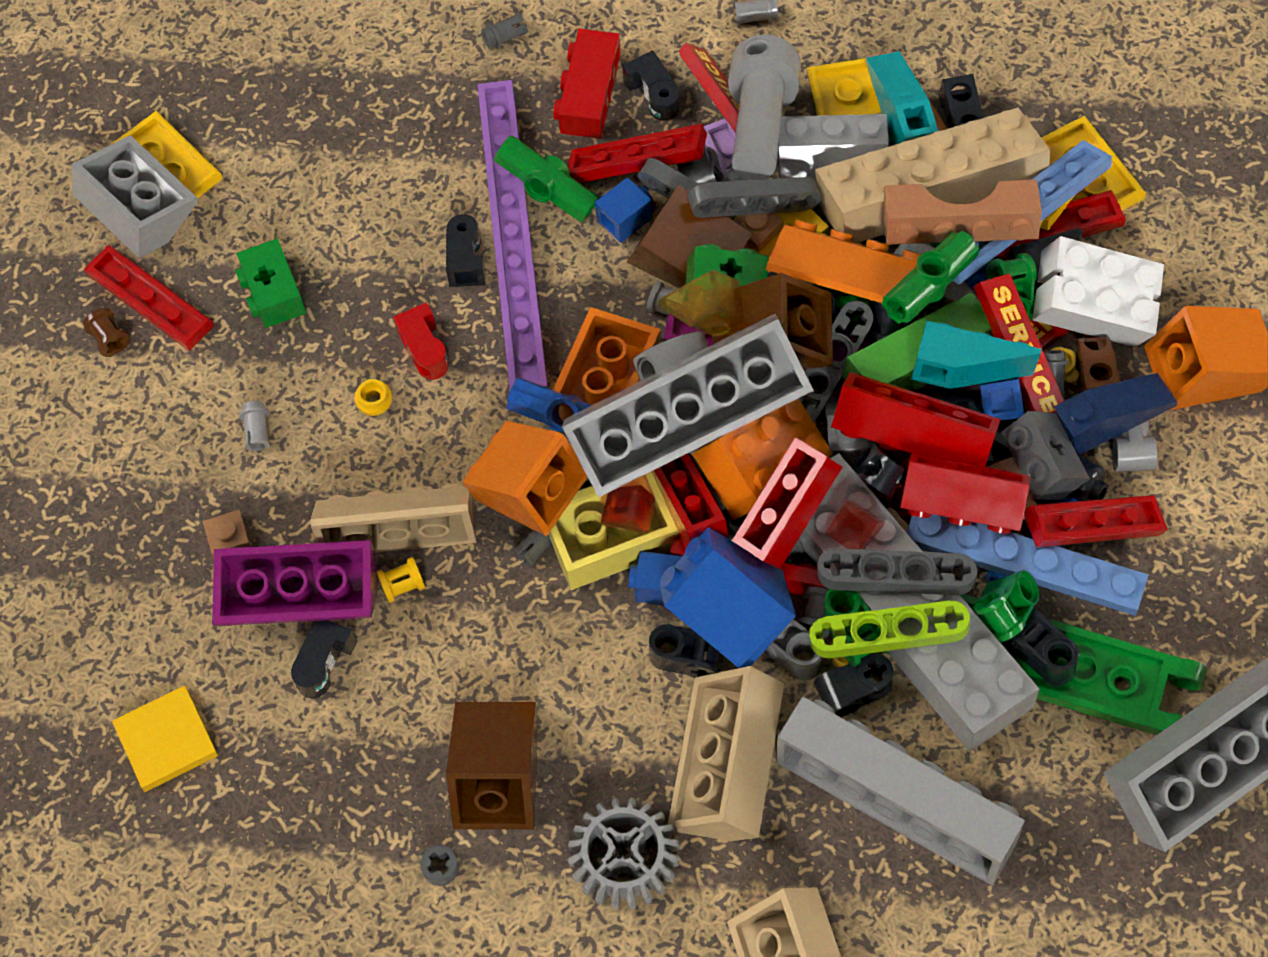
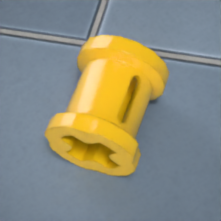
(408, 569)

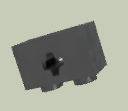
(1045, 454)

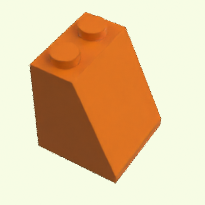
(1211, 354)
(527, 475)

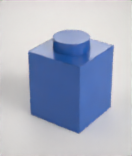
(624, 209)
(648, 574)

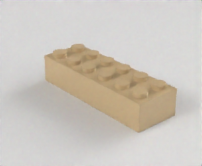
(952, 164)

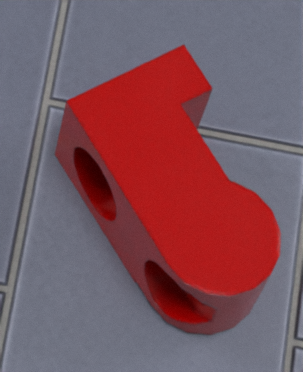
(424, 350)

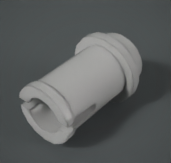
(756, 11)
(255, 425)

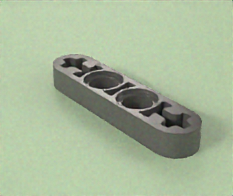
(754, 197)
(834, 373)
(896, 578)

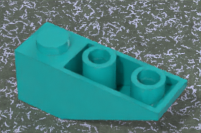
(900, 98)
(966, 358)

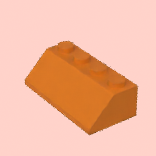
(838, 261)

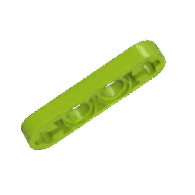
(888, 622)

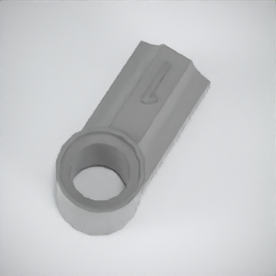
(1135, 450)

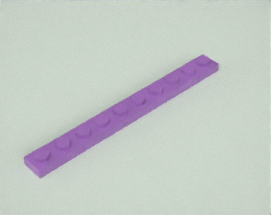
(511, 239)

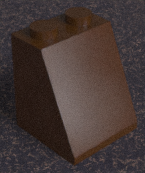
(674, 235)
(802, 311)
(493, 765)

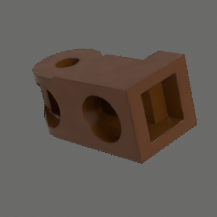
(1096, 362)

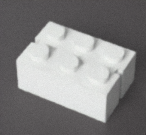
(1098, 292)

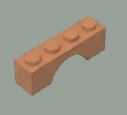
(919, 217)

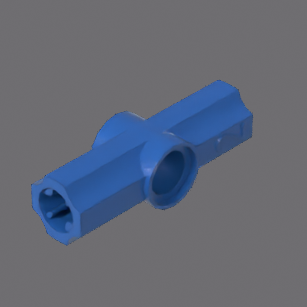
(541, 403)

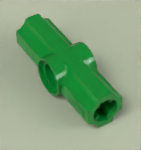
(546, 178)
(930, 277)

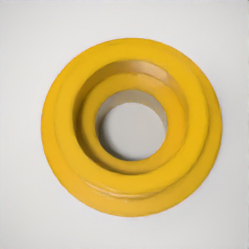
(366, 390)

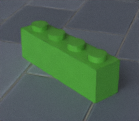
(895, 356)

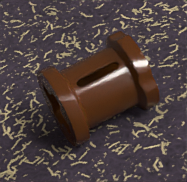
(106, 332)

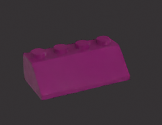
(294, 583)

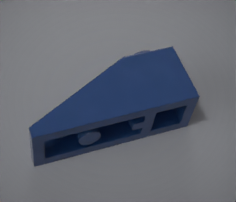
(1112, 410)

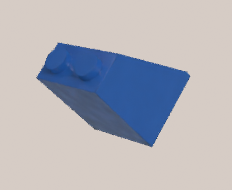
(728, 597)

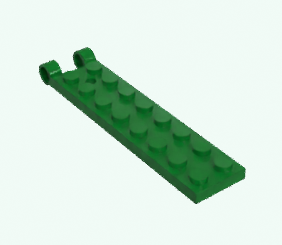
(1104, 661)

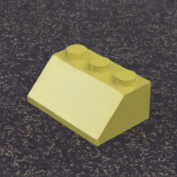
(595, 551)

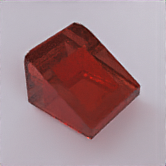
(629, 508)
(854, 526)

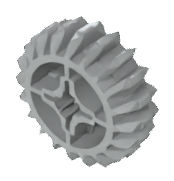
(611, 866)

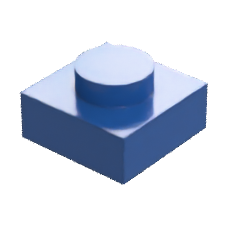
(1002, 399)

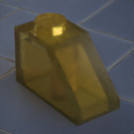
(707, 303)

